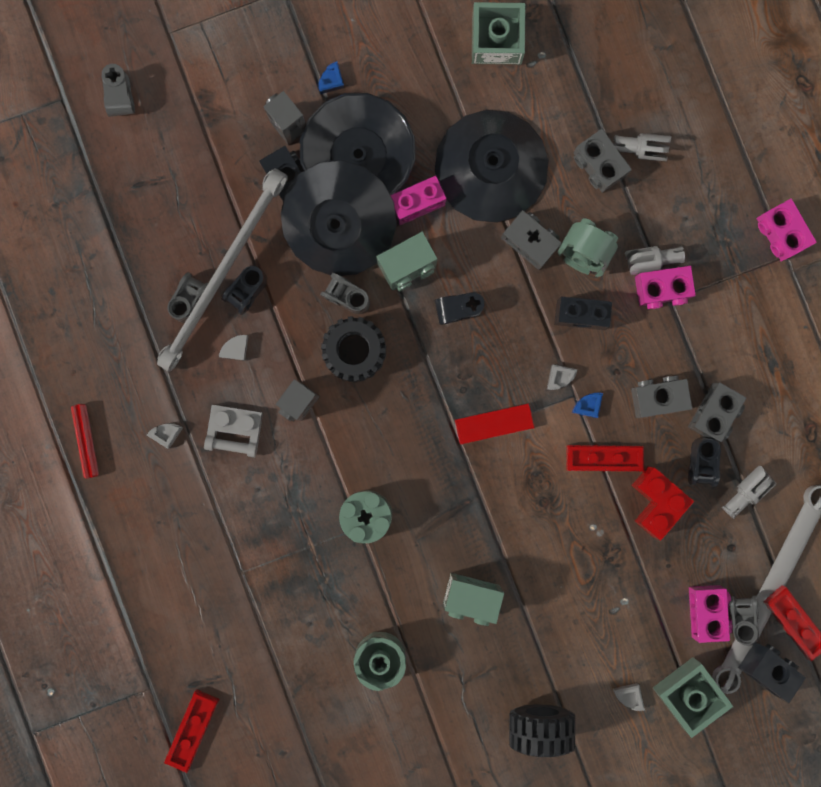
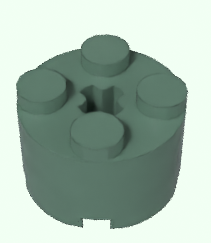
(588, 247)
(358, 529)
(386, 674)

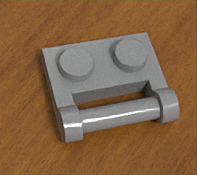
(235, 422)

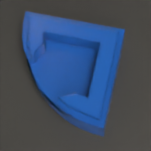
(331, 79)
(589, 405)

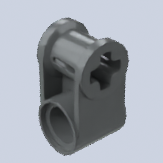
(117, 95)
(342, 292)
(186, 295)
(745, 617)

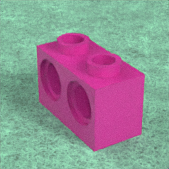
(418, 200)
(792, 226)
(663, 281)
(703, 615)

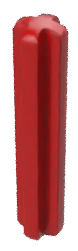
(84, 441)

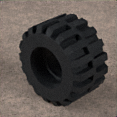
(338, 333)
(542, 730)

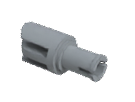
(640, 145)
(652, 259)
(750, 491)

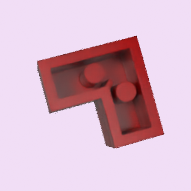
(665, 505)

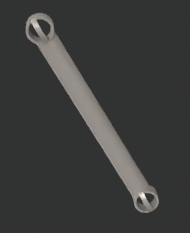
(272, 186)
(777, 576)

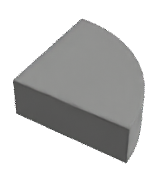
(235, 348)
(560, 377)
(165, 434)
(630, 696)

